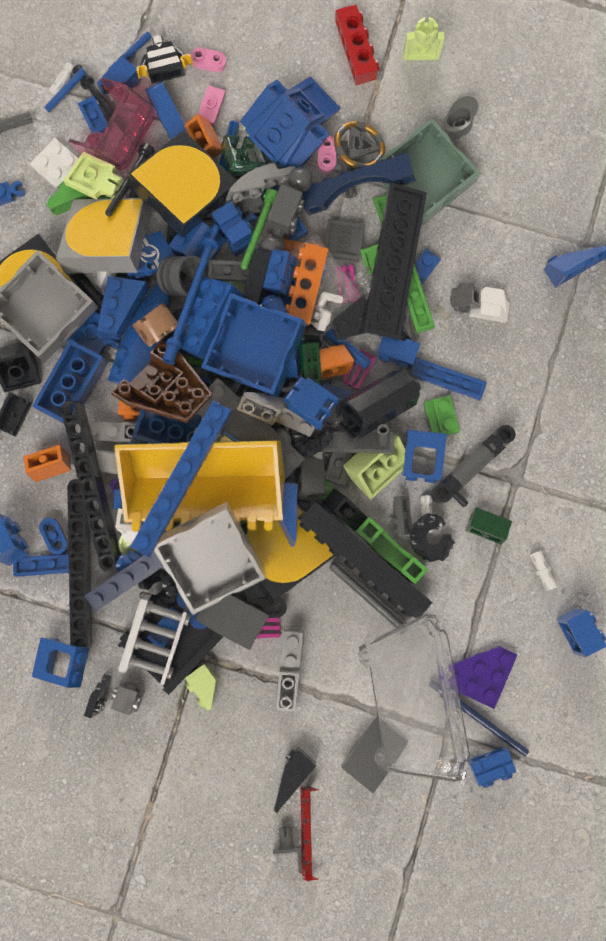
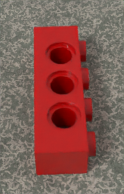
(361, 71)

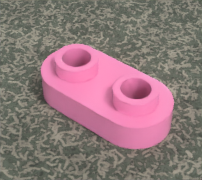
(207, 61)
(327, 153)

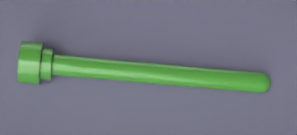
(269, 198)

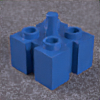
(233, 228)

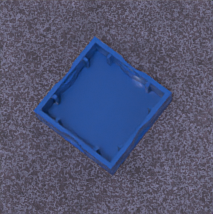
(254, 345)

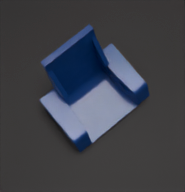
(290, 121)

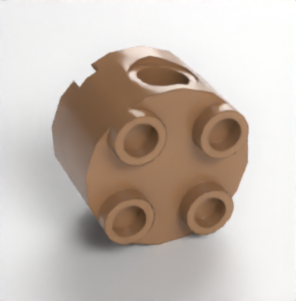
(155, 325)

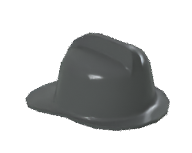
(460, 116)

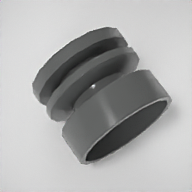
(177, 274)

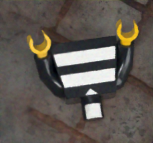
(163, 61)

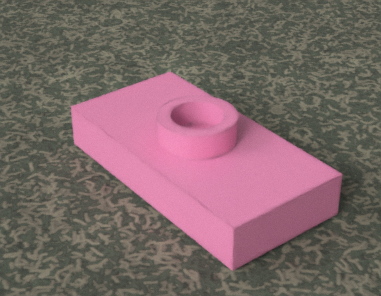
(212, 104)

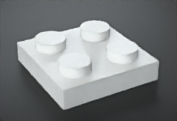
(54, 163)

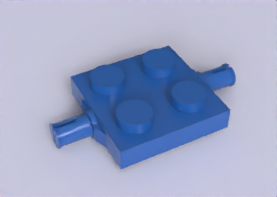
(89, 337)

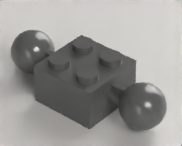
(286, 210)

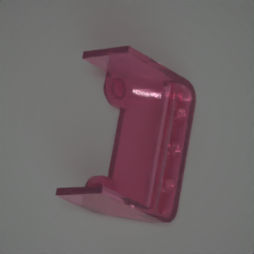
(124, 130)

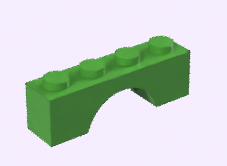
(391, 551)

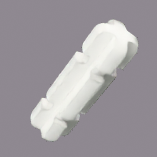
(62, 79)
(426, 500)

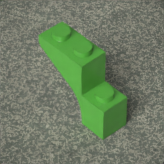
(63, 198)

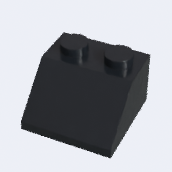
(18, 367)

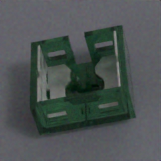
(249, 155)

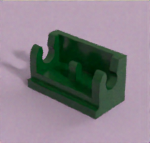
(310, 361)
(489, 526)

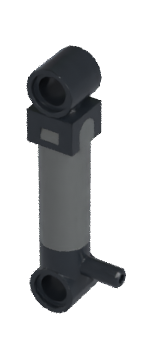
(472, 466)

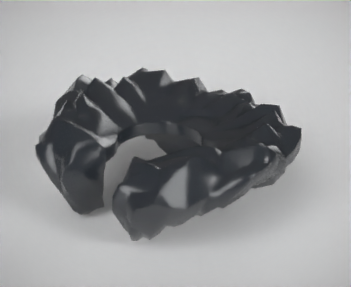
(311, 447)
(419, 542)
(169, 591)

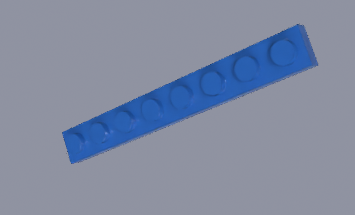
(181, 479)

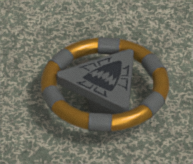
(359, 143)

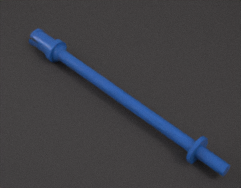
(174, 342)

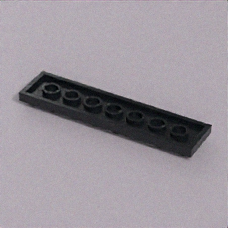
(394, 261)

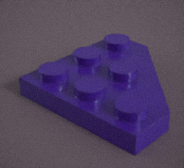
(484, 675)

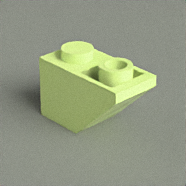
(203, 683)

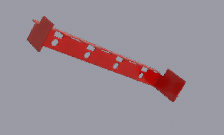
(307, 833)

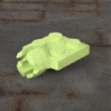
(424, 42)
(93, 177)

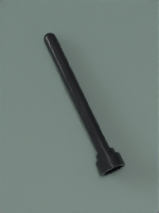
(145, 151)

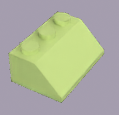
(376, 470)

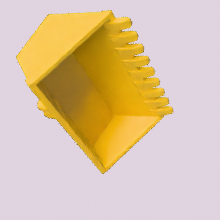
(239, 473)

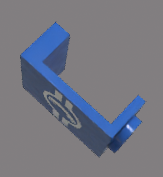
(153, 249)

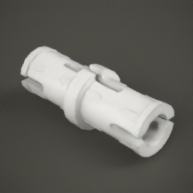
(543, 570)

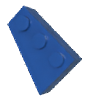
(119, 304)

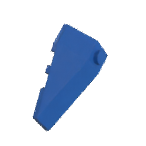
(572, 264)

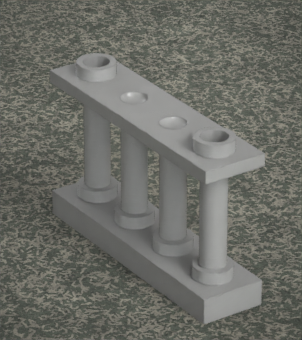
(141, 624)

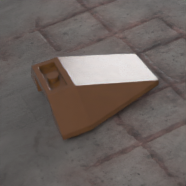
(165, 388)

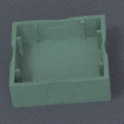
(437, 167)

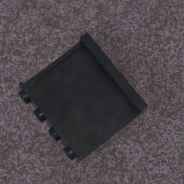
(190, 651)

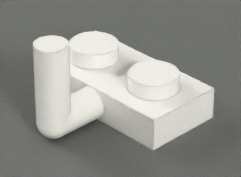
(320, 315)

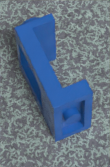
(428, 440)
(46, 658)

